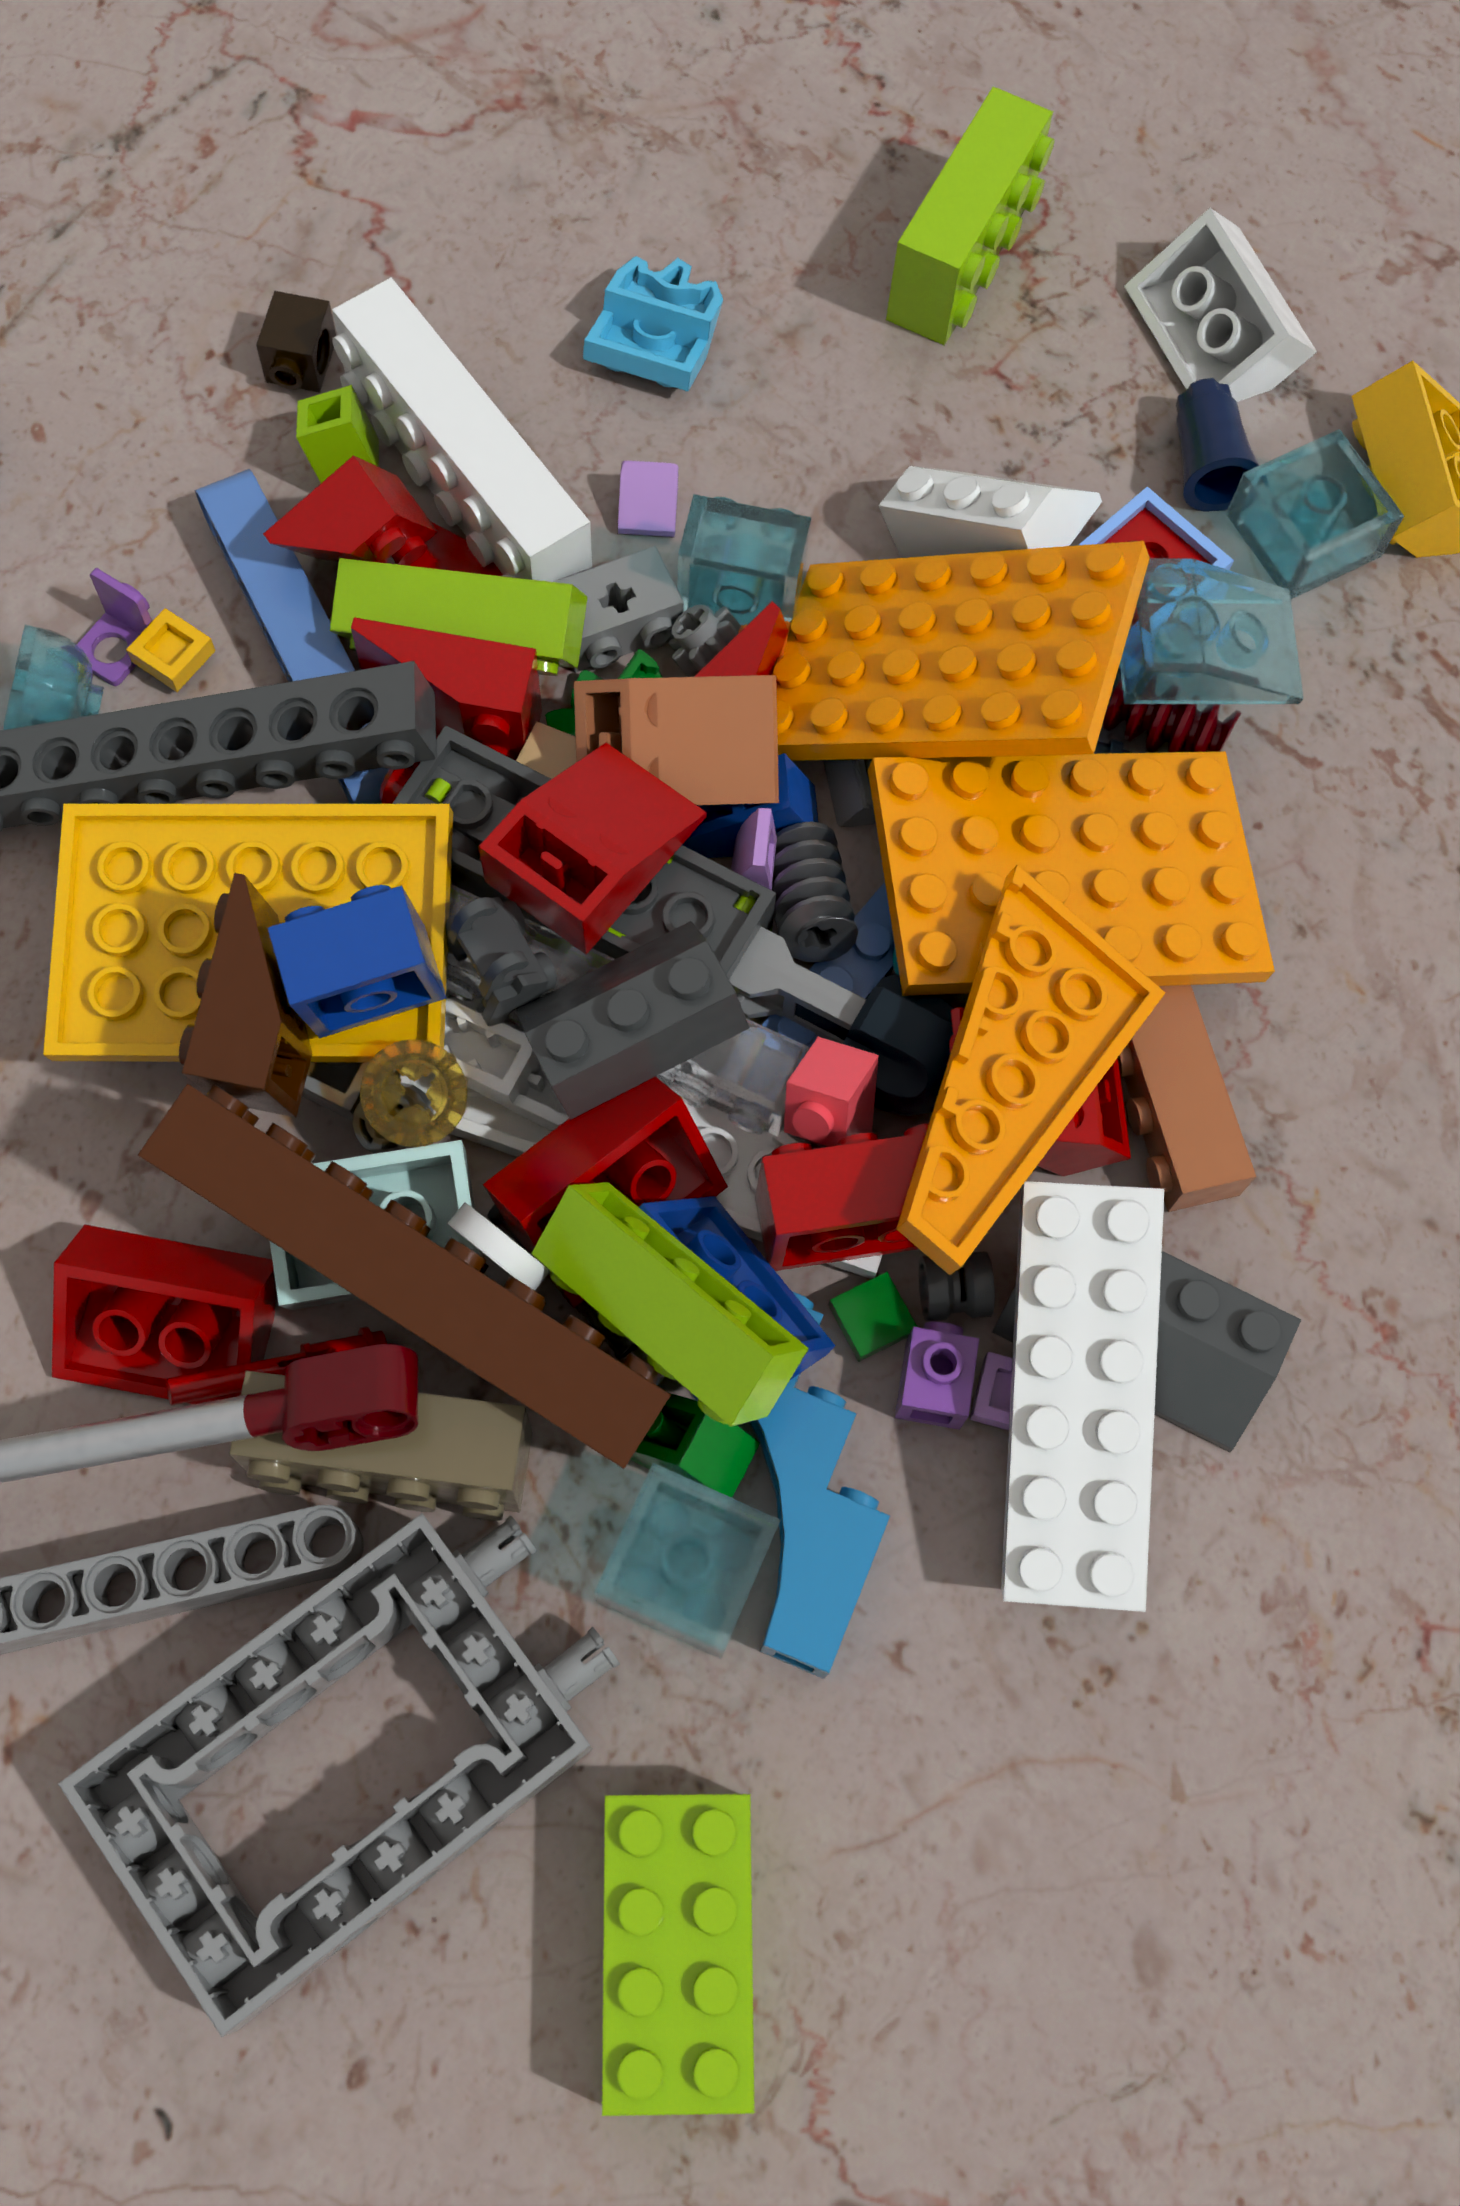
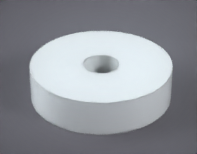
(498, 1246)

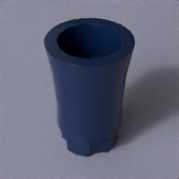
(1211, 445)

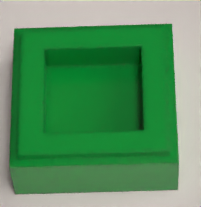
(872, 1316)

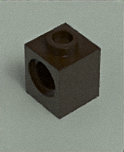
(296, 341)

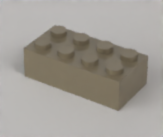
(457, 1455)

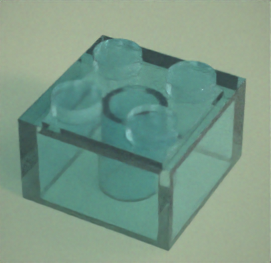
(1314, 514)
(742, 557)
(686, 1560)

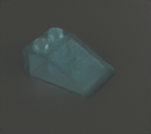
(1210, 639)

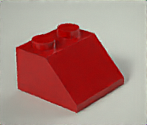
(356, 516)

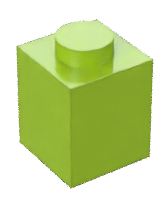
(335, 429)

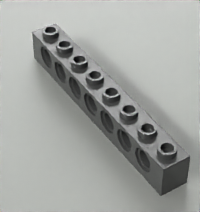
(219, 743)

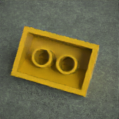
(1415, 454)

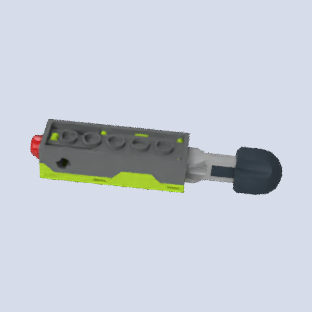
(726, 907)

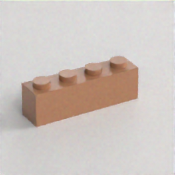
(1183, 1106)

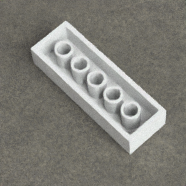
(457, 440)
(1083, 1396)

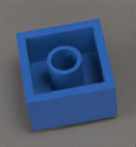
(356, 960)

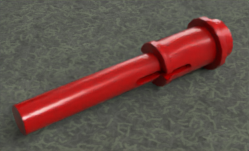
(231, 1378)

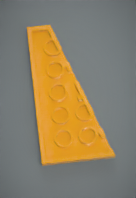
(1030, 1049)

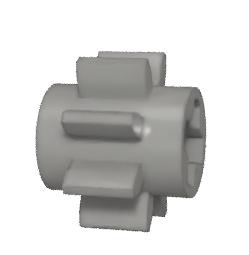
(701, 636)

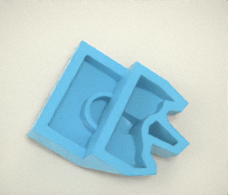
(655, 324)

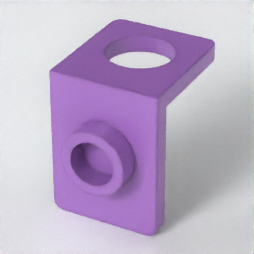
(124, 618)

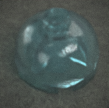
(50, 681)

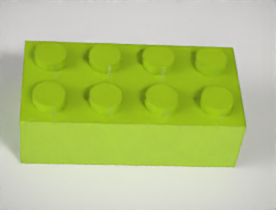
(970, 216)
(677, 1955)

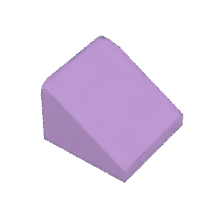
(648, 498)

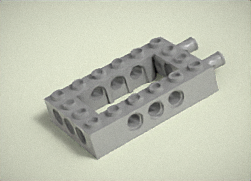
(190, 1902)

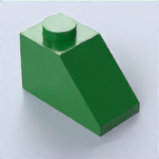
(697, 1446)

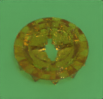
(382, 1093)

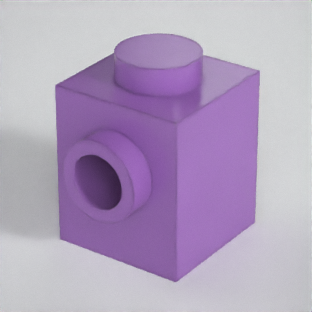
(937, 1375)

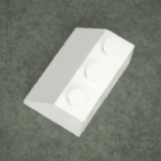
(1219, 311)
(974, 513)

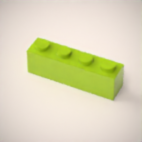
(464, 604)
(668, 1303)

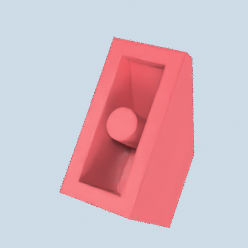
(831, 1093)

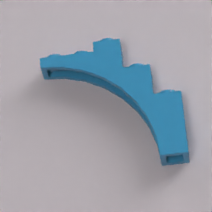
(823, 1534)

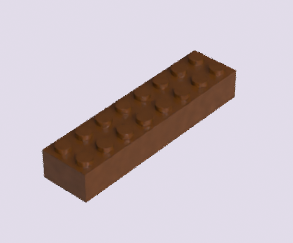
(403, 1274)

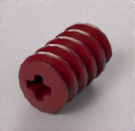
(1178, 724)

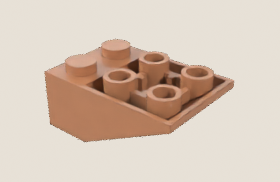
(696, 734)

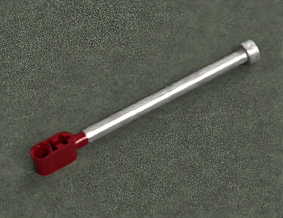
(323, 1406)

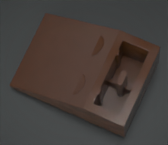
(244, 1025)

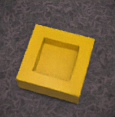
(170, 650)

